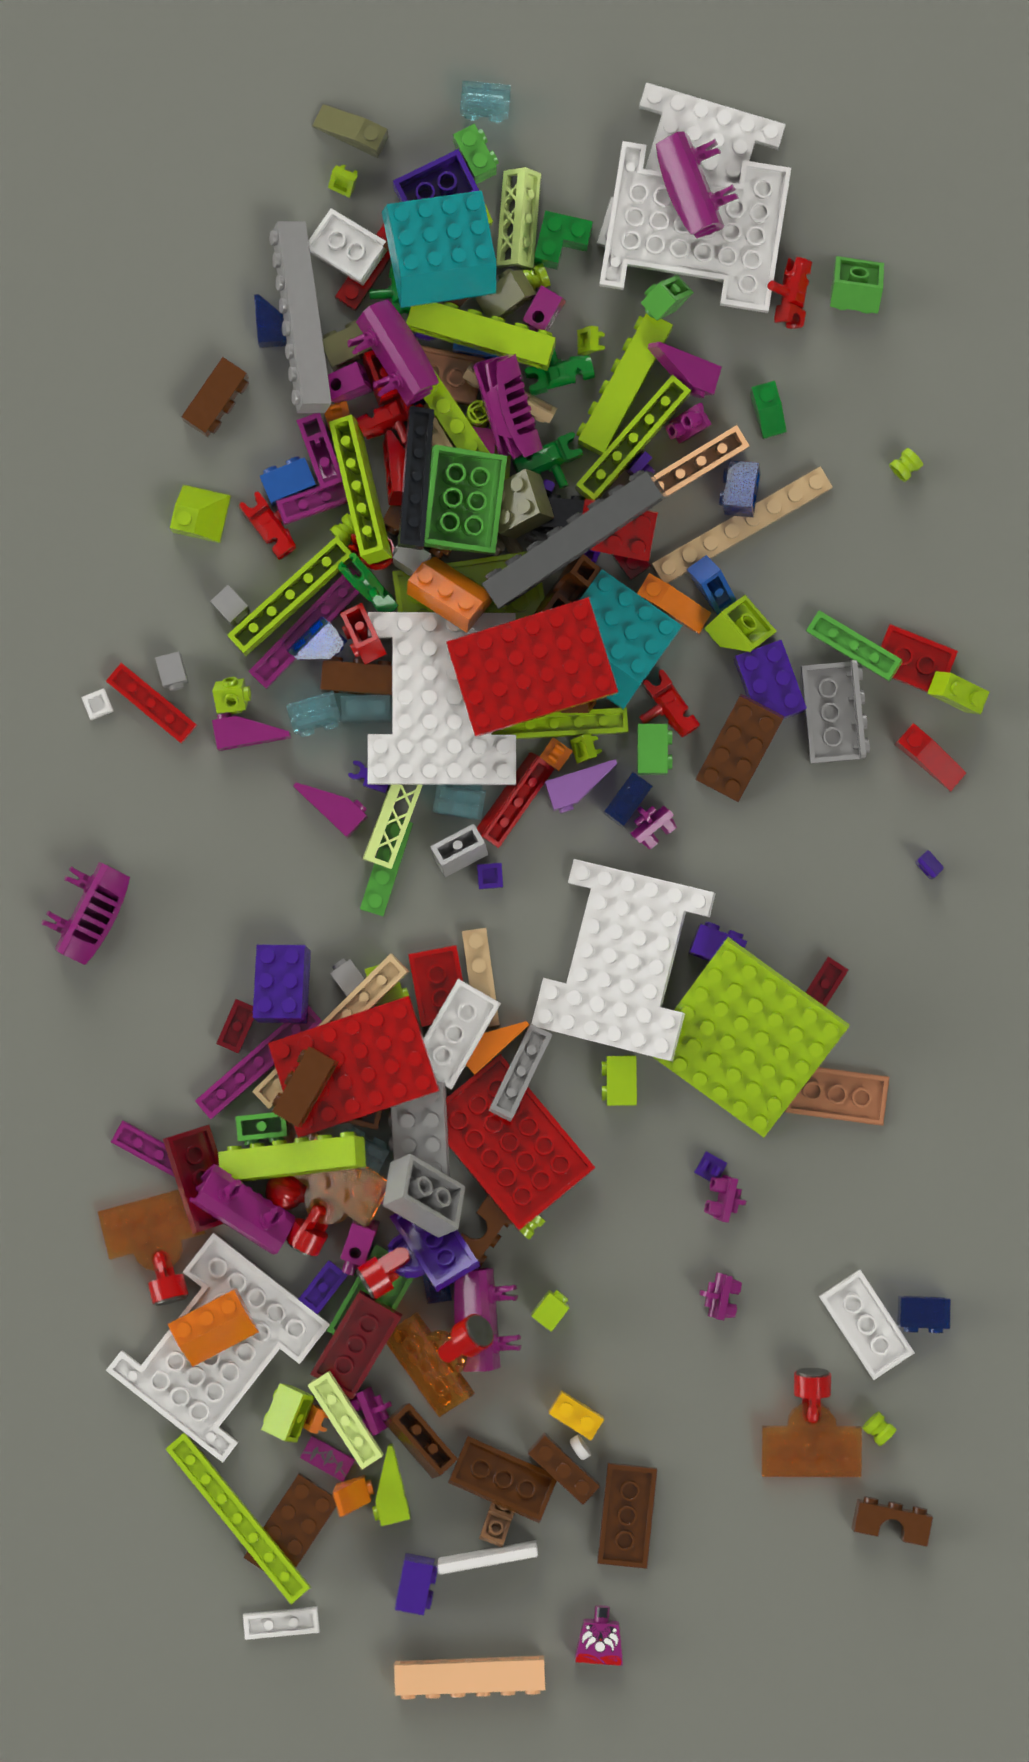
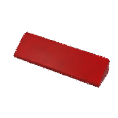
(514, 800)

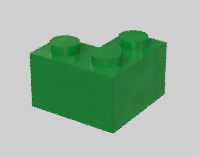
(560, 232)

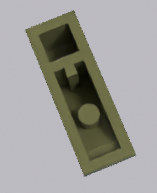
(352, 129)

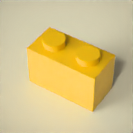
(576, 1415)

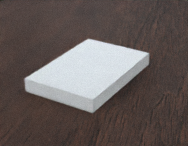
(347, 246)

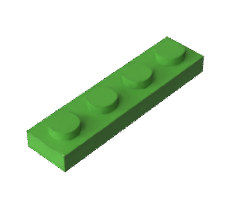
(854, 646)
(383, 878)

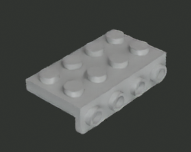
(834, 712)
(422, 1129)

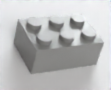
(424, 1195)

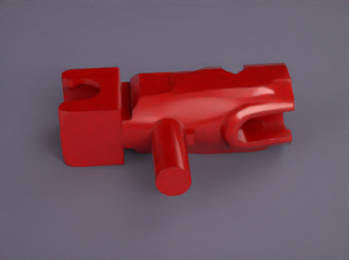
(793, 293)
(385, 418)
(269, 526)
(669, 704)

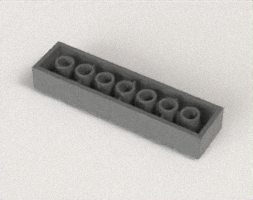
(575, 539)

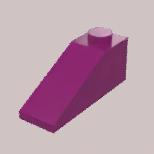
(691, 370)
(320, 450)
(239, 732)
(337, 809)

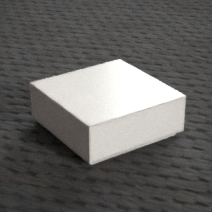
(97, 704)

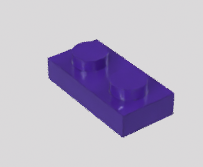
(323, 1287)

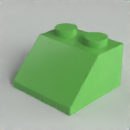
(857, 285)

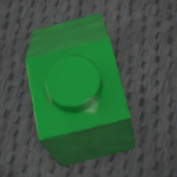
(768, 409)

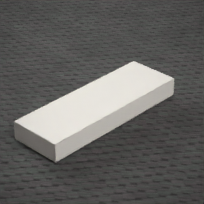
(281, 1623)

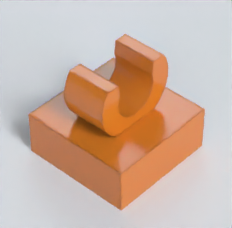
(336, 411)
(556, 754)
(315, 1419)

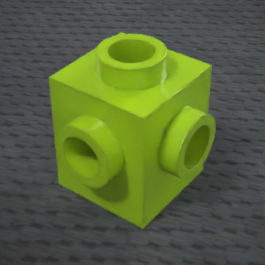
(231, 695)

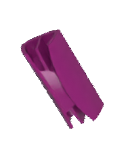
(687, 184)
(397, 351)
(507, 406)
(93, 914)
(243, 1209)
(478, 1295)

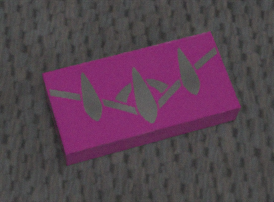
(327, 1458)

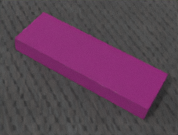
(311, 502)
(143, 1146)

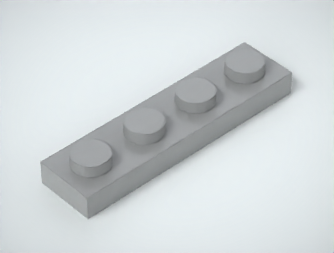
(520, 1072)

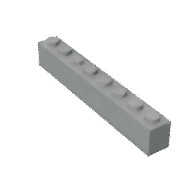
(300, 317)

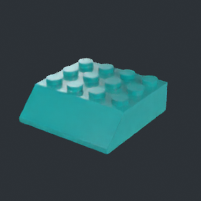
(440, 248)
(631, 632)

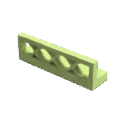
(523, 218)
(383, 820)
(345, 1419)

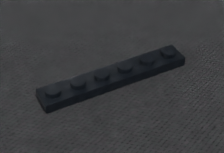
(416, 478)

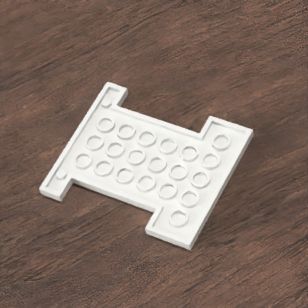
(703, 122)
(651, 236)
(430, 721)
(622, 962)
(204, 1395)

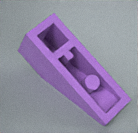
(573, 787)

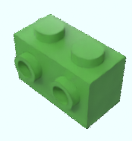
(475, 153)
(666, 297)
(653, 749)
(260, 1126)

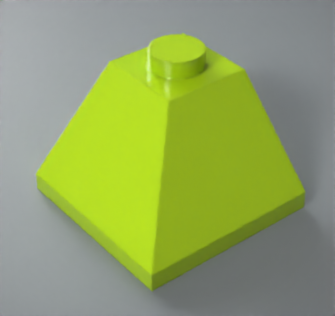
(200, 513)
(740, 626)

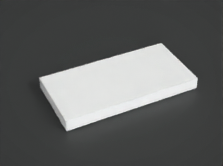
(458, 1030)
(866, 1324)
(487, 1557)

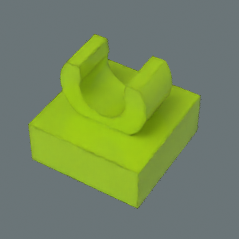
(343, 180)
(588, 340)
(584, 748)

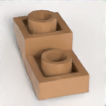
(496, 1525)

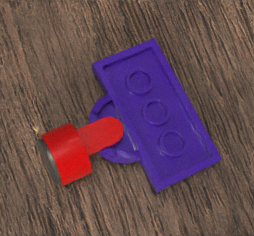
(417, 1254)

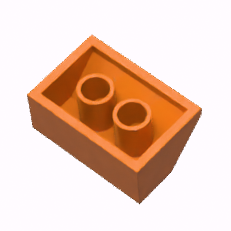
(448, 593)
(213, 1327)

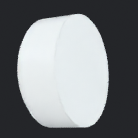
(580, 1447)

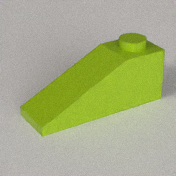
(391, 1495)

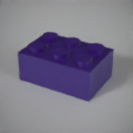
(438, 178)
(770, 679)
(281, 983)

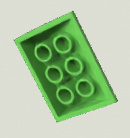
(464, 499)

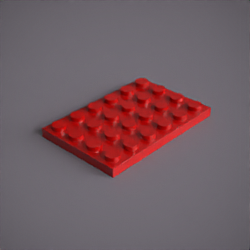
(532, 667)
(378, 1065)
(516, 1162)

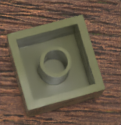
(523, 504)

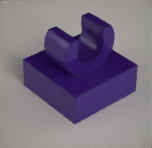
(640, 463)
(710, 1166)

